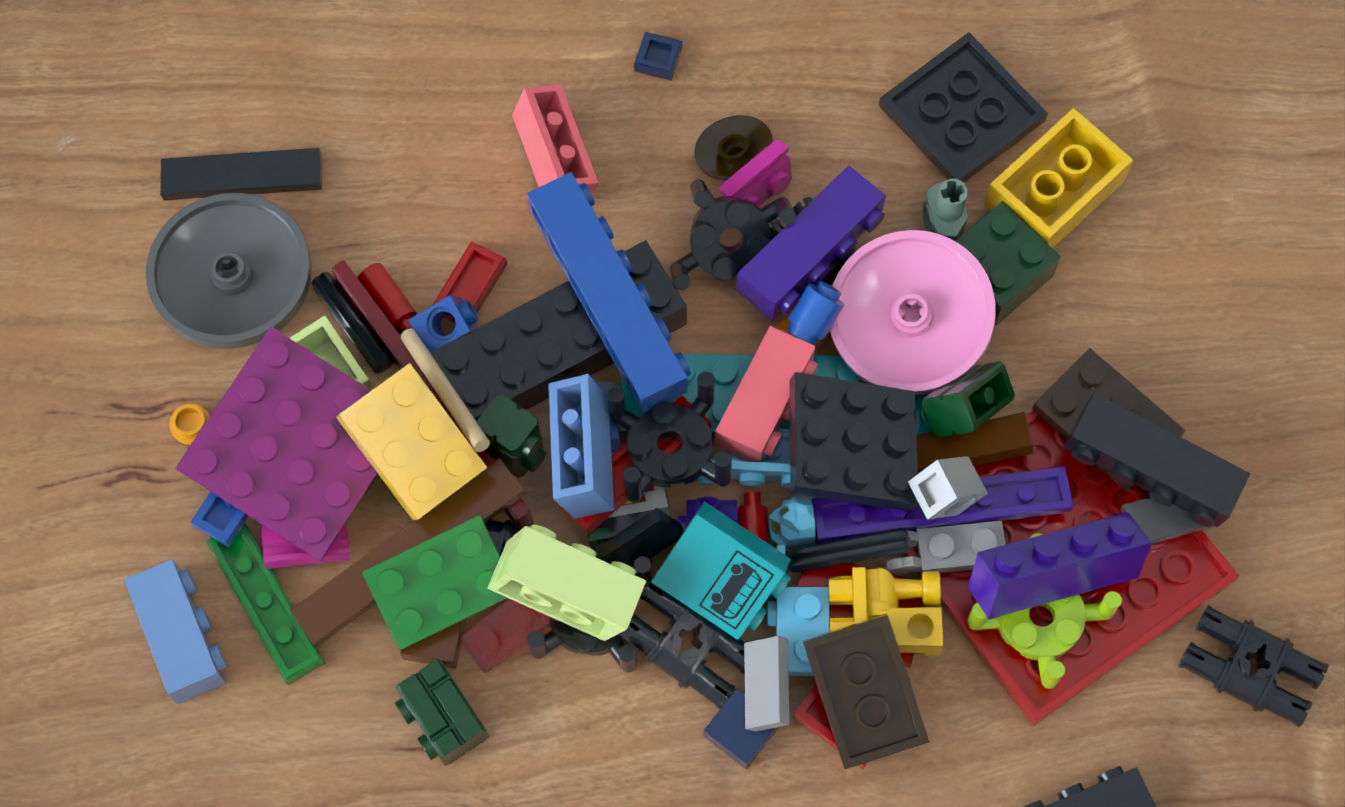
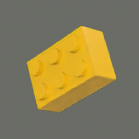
(1061, 178)
(411, 442)

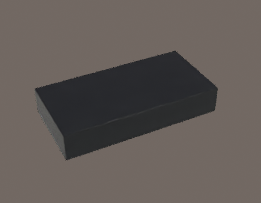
(642, 538)

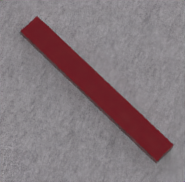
(390, 338)

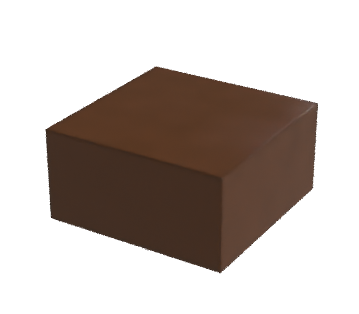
(441, 645)

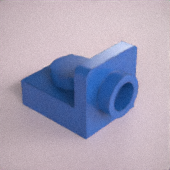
(219, 519)

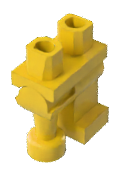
(878, 592)

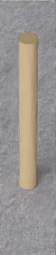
(445, 390)

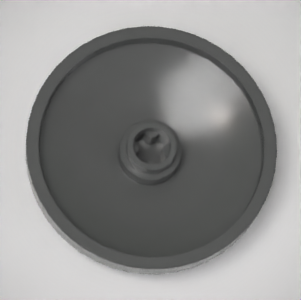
(228, 270)

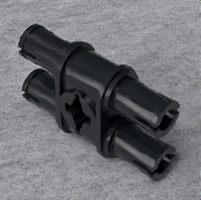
(1273, 657)
(689, 666)

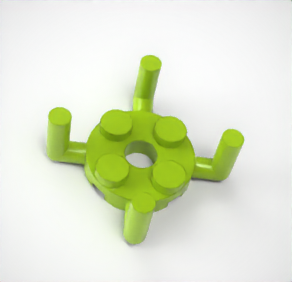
(1051, 641)

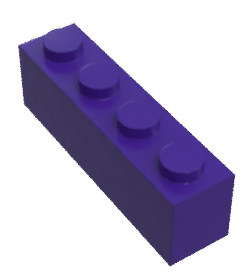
(811, 243)
(1058, 565)

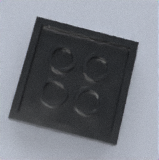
(962, 109)
(852, 442)

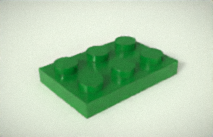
(435, 582)

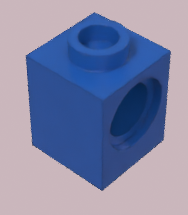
(428, 323)

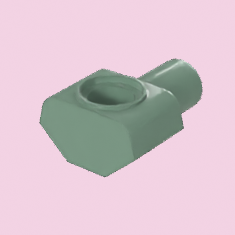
(945, 209)

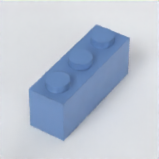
(581, 446)
(176, 630)

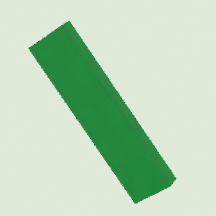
(266, 606)

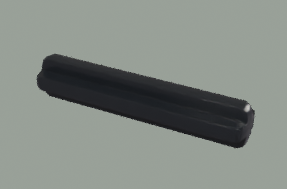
(352, 322)
(848, 549)

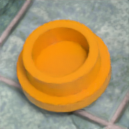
(188, 422)

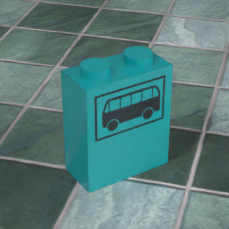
(723, 572)

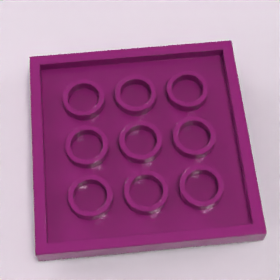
(281, 448)

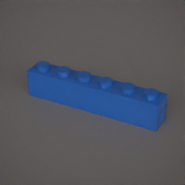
(608, 292)

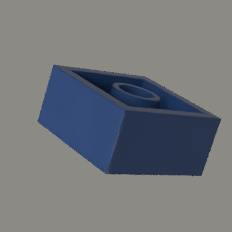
(729, 732)

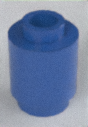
(815, 312)

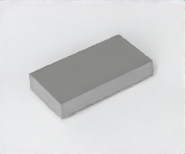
(766, 683)

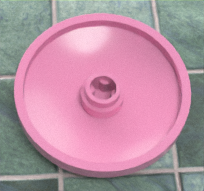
(913, 311)

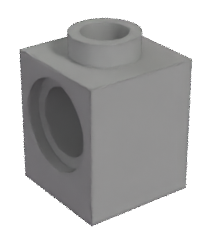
(947, 487)

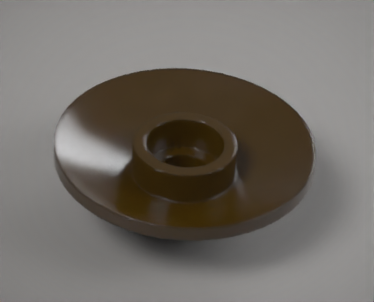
(731, 145)

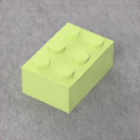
(567, 582)

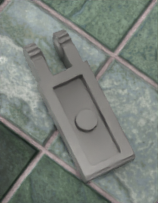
(948, 547)

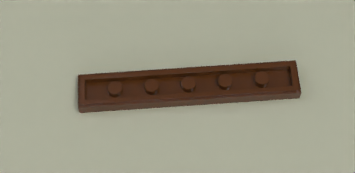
(348, 593)

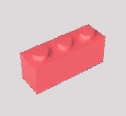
(552, 136)
(763, 397)

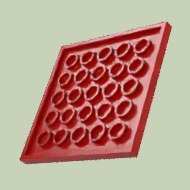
(1172, 583)

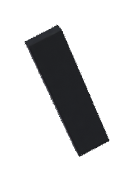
(241, 173)

